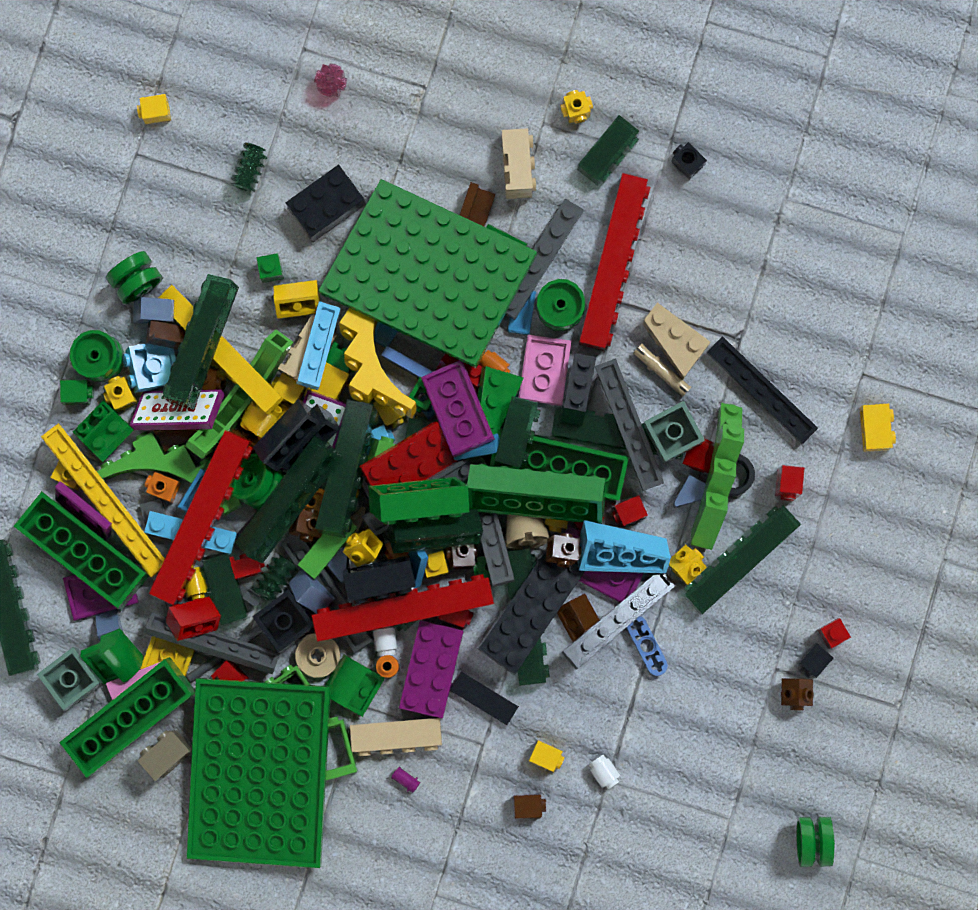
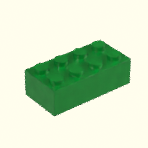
(419, 500)

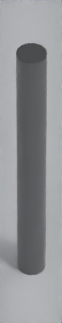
(213, 661)

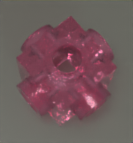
(332, 87)

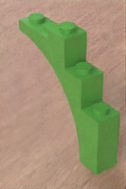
(235, 404)
(151, 457)
(720, 478)

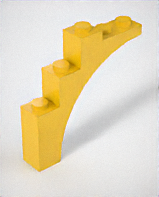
(370, 379)

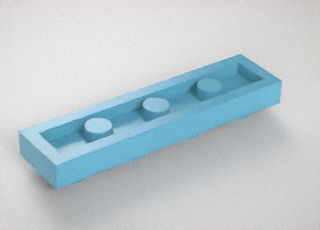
(318, 345)
(168, 526)

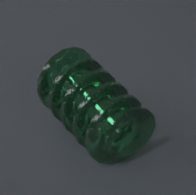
(248, 168)
(274, 578)

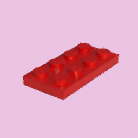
(411, 459)

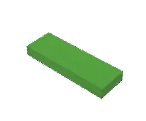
(323, 552)

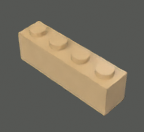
(396, 735)

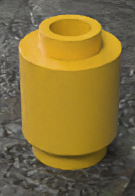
(197, 586)

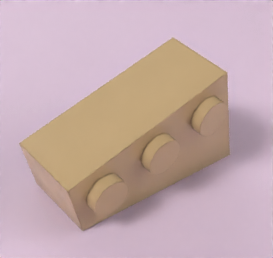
(518, 163)
(675, 338)
(293, 363)

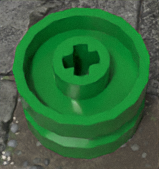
(134, 277)
(564, 292)
(88, 346)
(256, 482)
(815, 841)

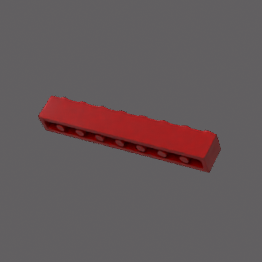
(613, 262)
(200, 518)
(403, 609)

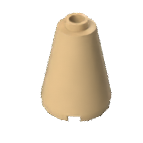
(524, 532)

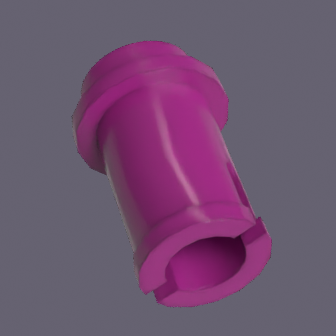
(406, 780)

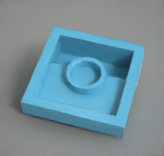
(148, 366)

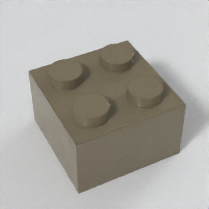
(165, 755)

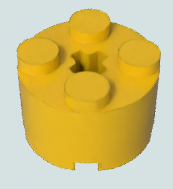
(258, 421)

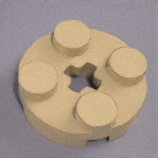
(311, 666)

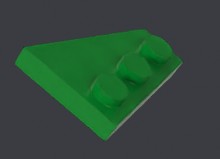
(496, 393)

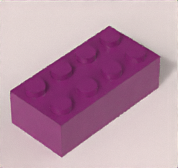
(431, 669)

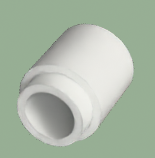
(385, 641)
(604, 772)

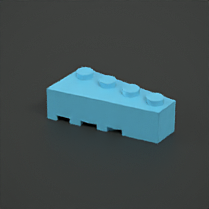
(621, 550)

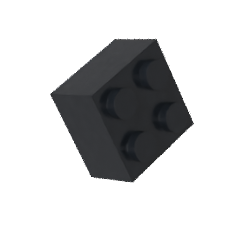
(284, 621)

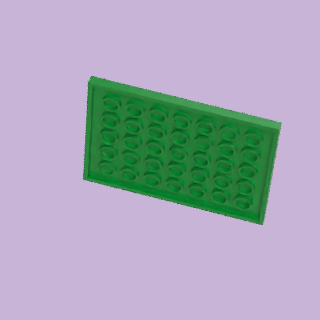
(428, 273)
(258, 772)

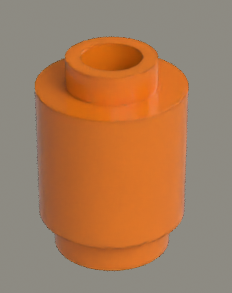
(494, 361)
(394, 669)

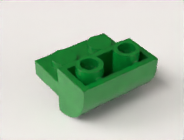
(103, 430)
(113, 657)
(354, 685)

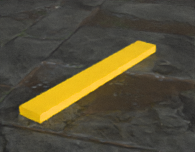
(229, 358)
(104, 499)

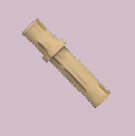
(662, 370)

